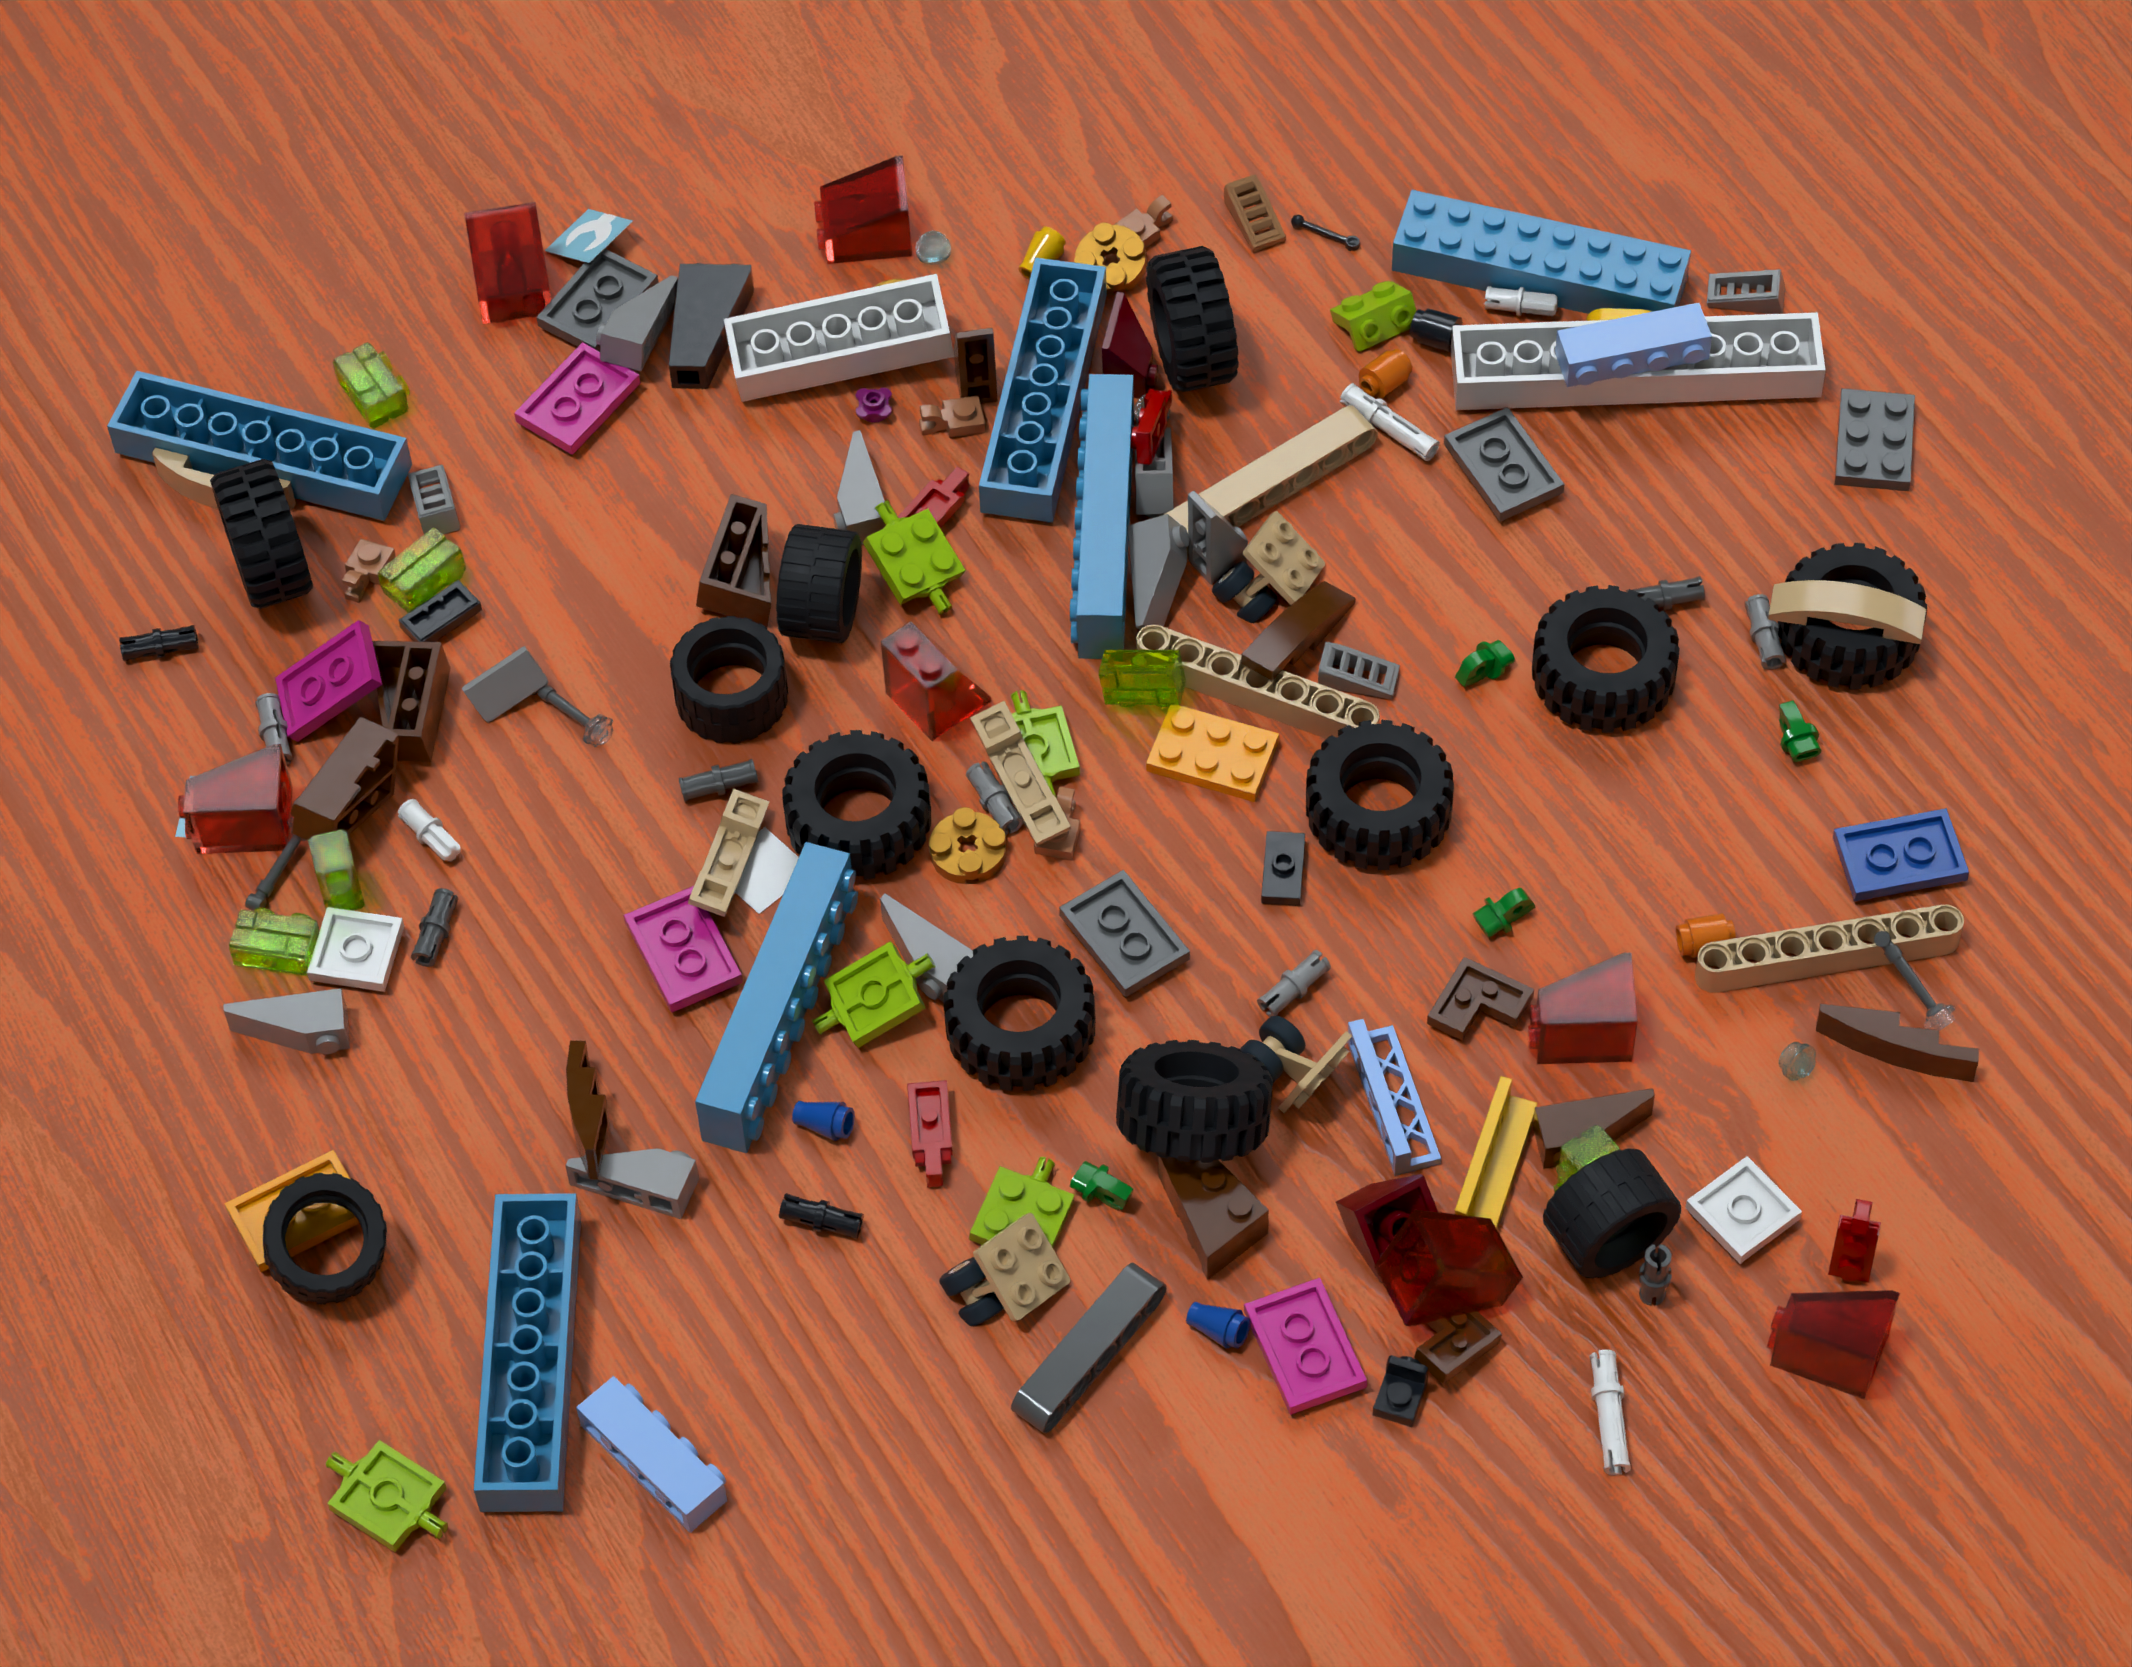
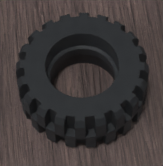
(1192, 319)
(261, 533)
(1613, 620)
(1847, 654)
(1386, 754)
(854, 764)
(1012, 970)
(1194, 1101)

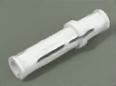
(1391, 423)
(1608, 1399)

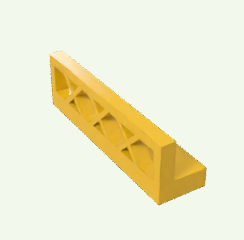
(1497, 1155)

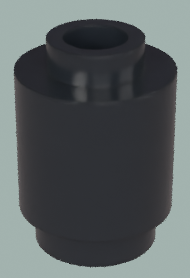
(1434, 328)

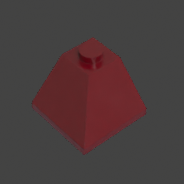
(1127, 348)
(1379, 1211)

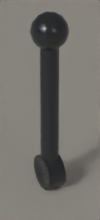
(1351, 242)

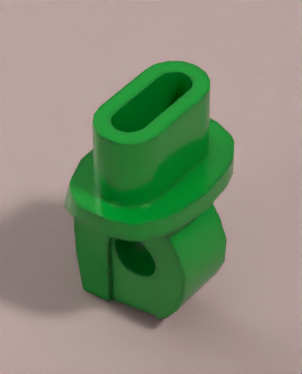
(1487, 661)
(1798, 737)
(1499, 915)
(1096, 1182)

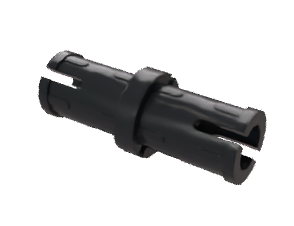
(158, 642)
(821, 1216)

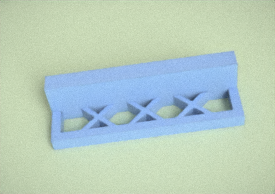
(1384, 1101)

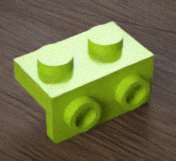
(1375, 314)

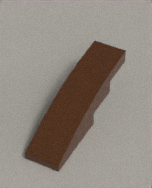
(1297, 629)
(1881, 1037)
(586, 1108)

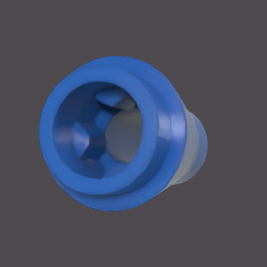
(826, 1118)
(1221, 1324)

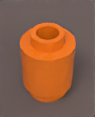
(1385, 373)
(1701, 931)

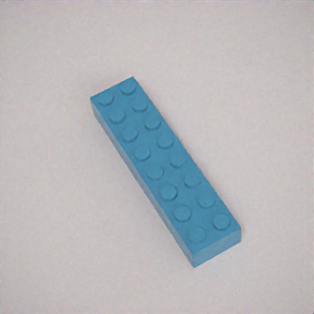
(1513, 250)
(1043, 390)
(219, 431)
(1102, 515)
(776, 998)
(528, 1353)

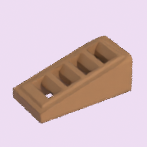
(1246, 193)

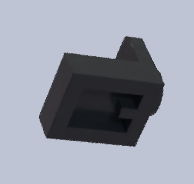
(1401, 1390)

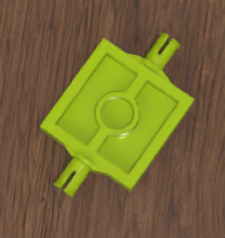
(914, 556)
(1047, 739)
(874, 994)
(1019, 1194)
(386, 1495)

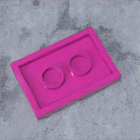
(576, 398)
(328, 680)
(682, 950)
(1305, 1346)

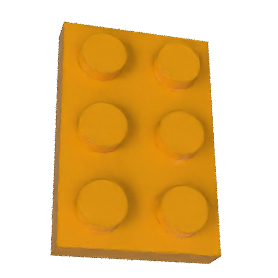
(1212, 752)
(306, 1228)

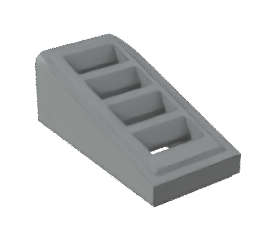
(1746, 301)
(434, 502)
(1350, 658)

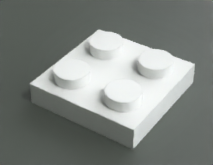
(355, 949)
(1743, 1209)

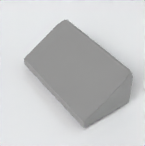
(505, 684)

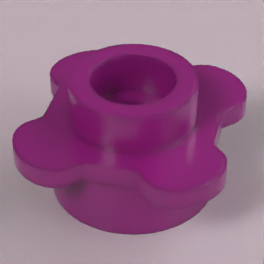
(872, 411)

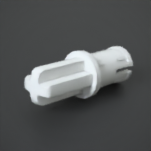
(1521, 301)
(429, 830)

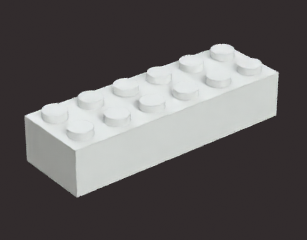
(838, 337)

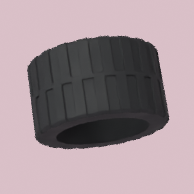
(819, 583)
(722, 644)
(324, 1189)
(1611, 1213)

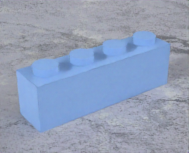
(1633, 345)
(653, 1453)

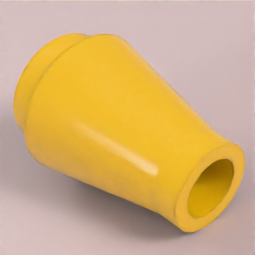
(1044, 244)

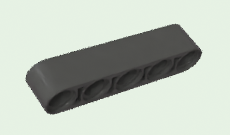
(1088, 1348)

